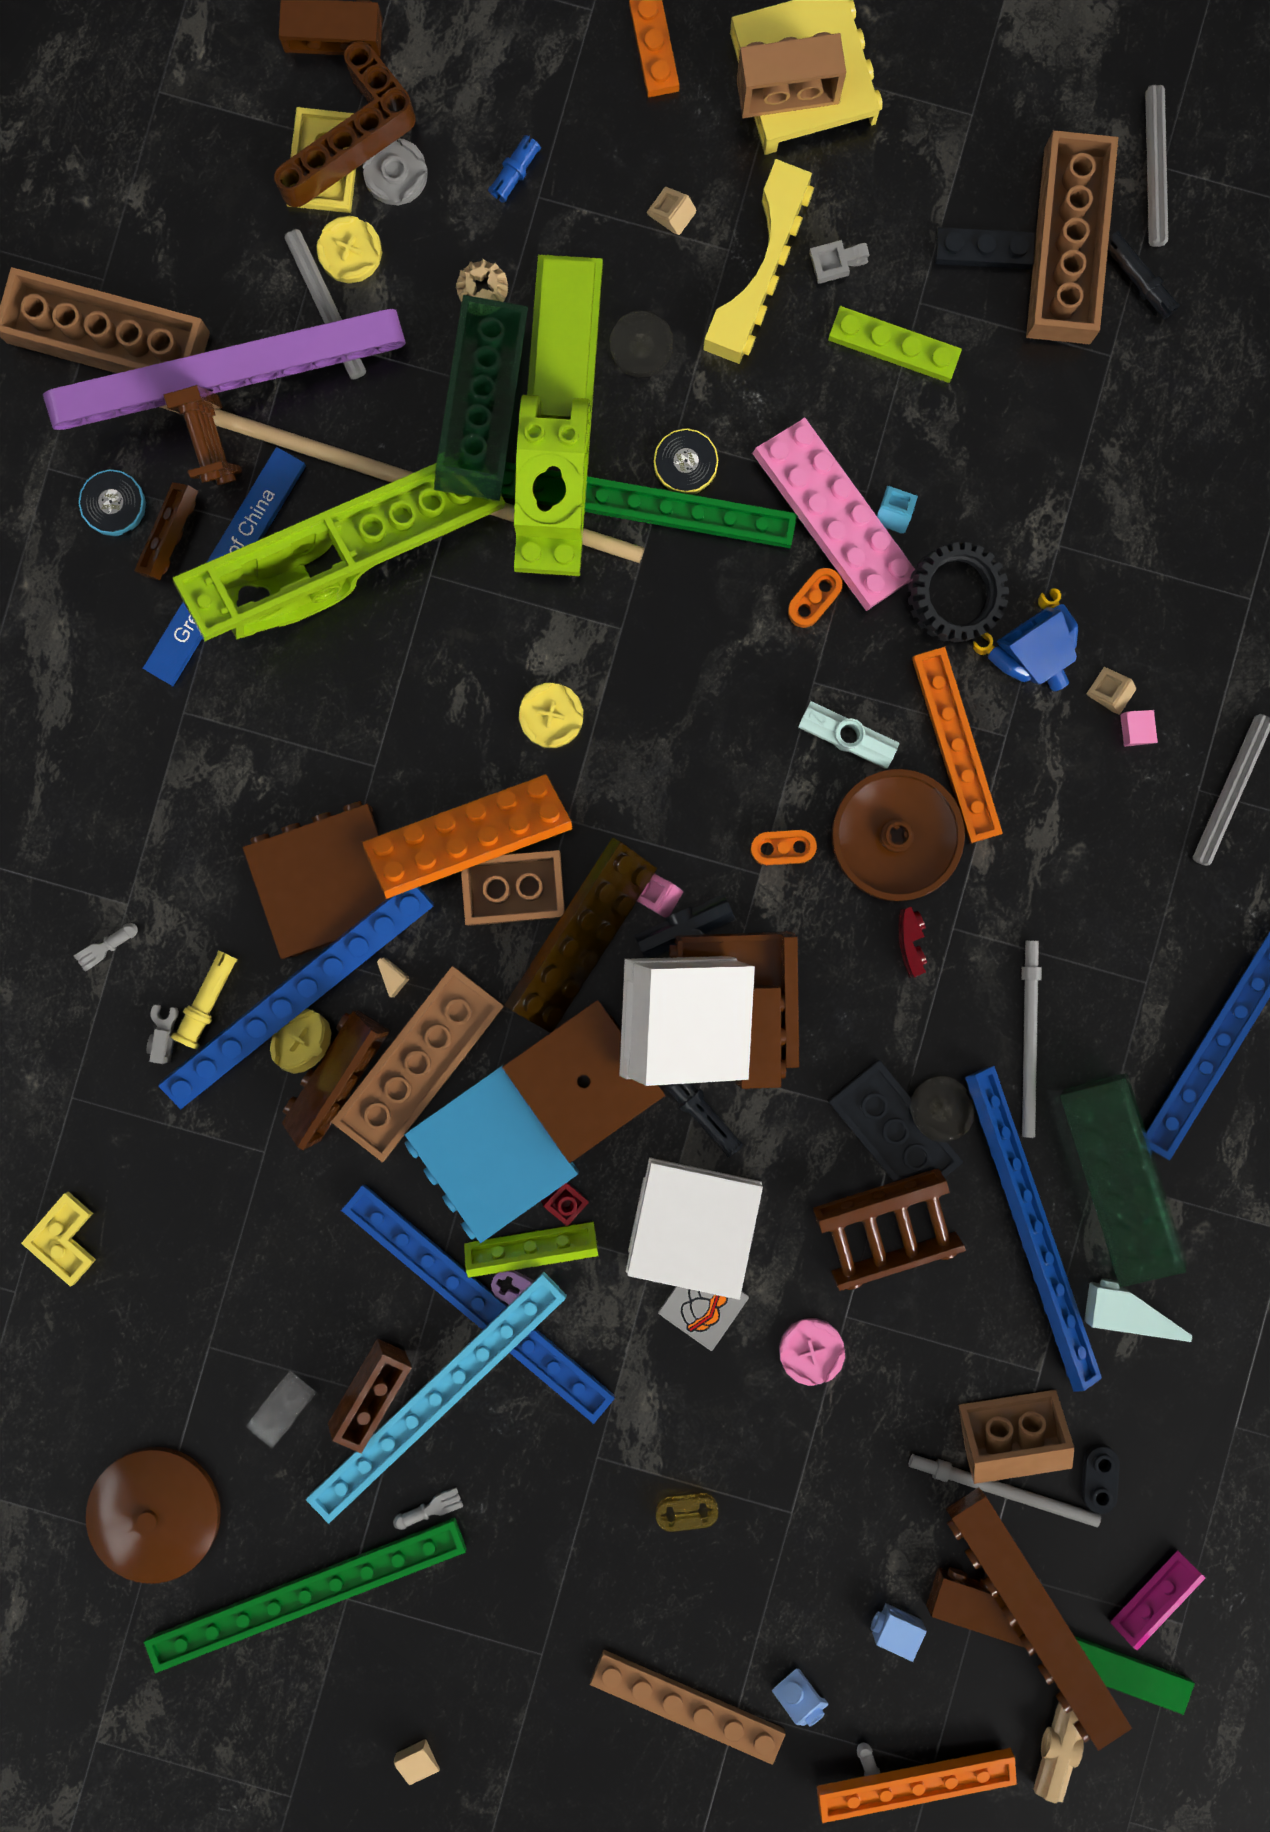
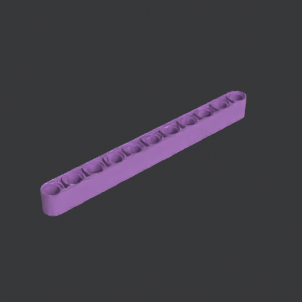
(224, 368)

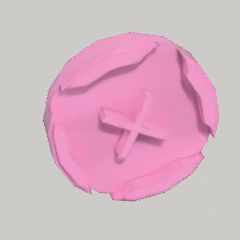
(812, 1351)

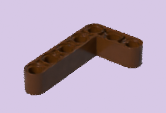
(368, 75)

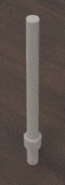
(1031, 974)
(944, 1471)

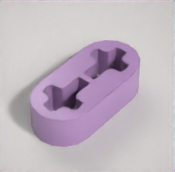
(519, 1281)

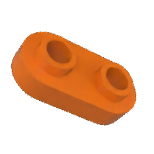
(813, 598)
(782, 845)

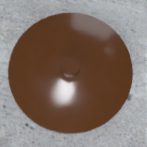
(898, 835)
(153, 1515)

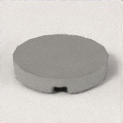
(396, 173)

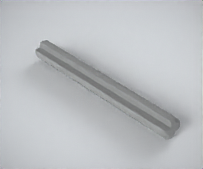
(1156, 165)
(319, 291)
(1232, 790)

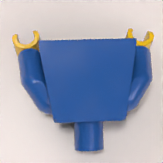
(1038, 647)

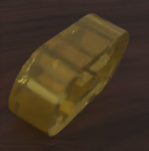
(688, 1520)

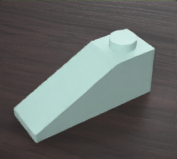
(1120, 1310)

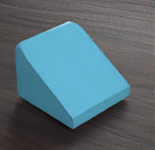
(896, 509)

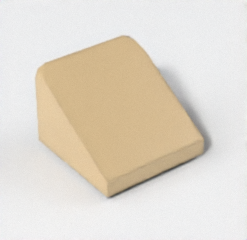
(672, 210)
(1112, 690)
(393, 976)
(416, 1762)

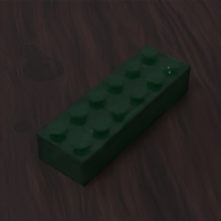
(480, 398)
(1123, 1180)

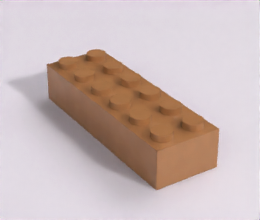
(1072, 237)
(94, 325)

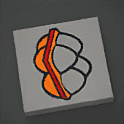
(701, 1314)

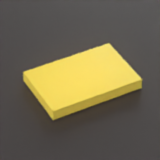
(308, 127)

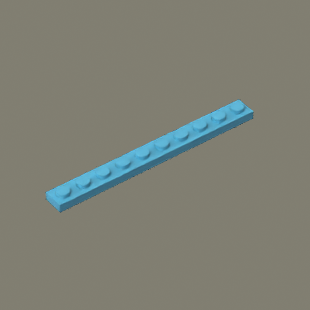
(437, 1397)

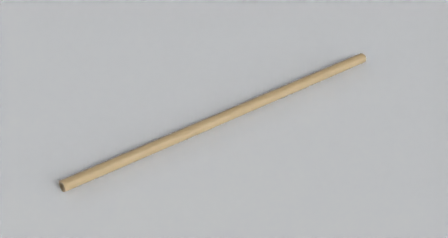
(387, 472)

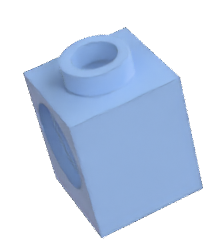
(898, 1632)

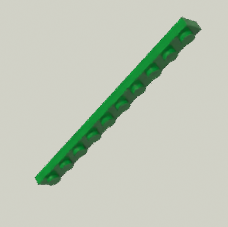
(666, 508)
(305, 1595)

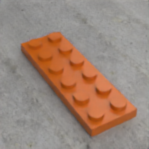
(466, 836)

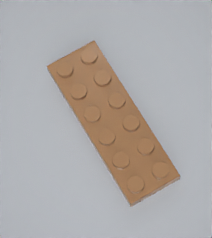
(417, 1064)

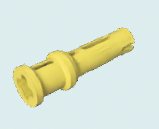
(198, 1015)

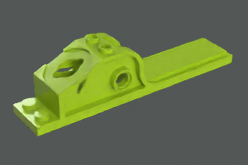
(557, 413)
(363, 534)

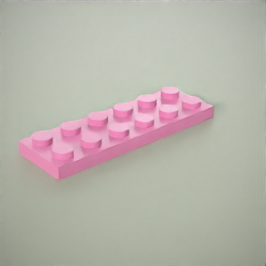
(835, 513)

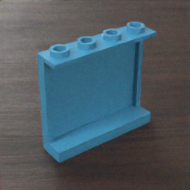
(489, 1155)

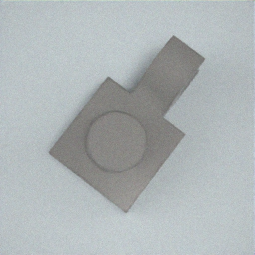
(833, 261)
(160, 1043)

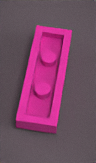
(1157, 1600)

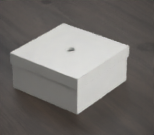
(686, 1020)
(693, 1228)

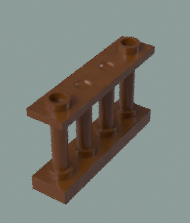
(198, 410)
(878, 1201)

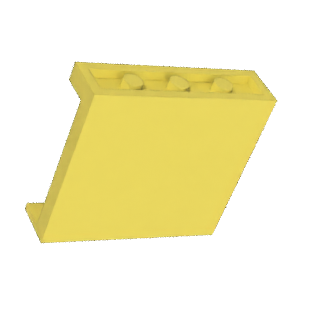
(804, 20)

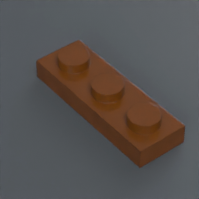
(166, 531)

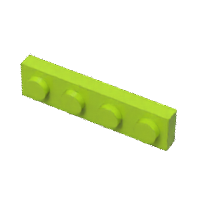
(894, 344)
(530, 1249)

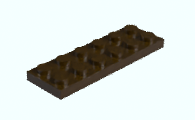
(581, 936)

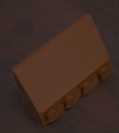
(333, 1079)

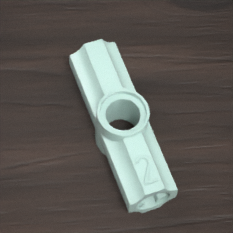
(868, 745)

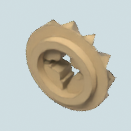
(478, 271)

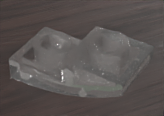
(280, 1409)

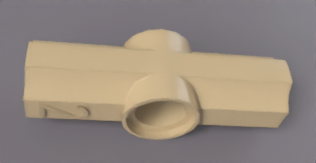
(1060, 1753)

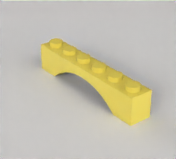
(733, 322)

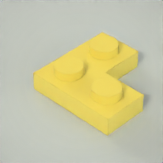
(53, 1241)

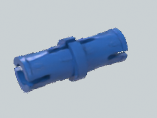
(514, 168)

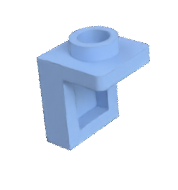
(800, 1699)

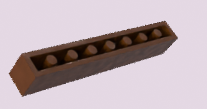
(1038, 1618)

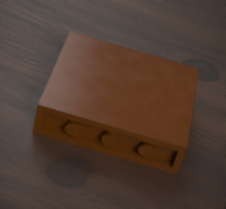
(316, 878)
(774, 962)

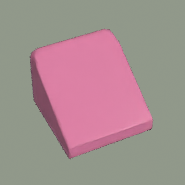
(1138, 728)
(660, 896)

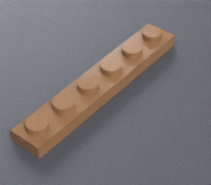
(688, 1707)

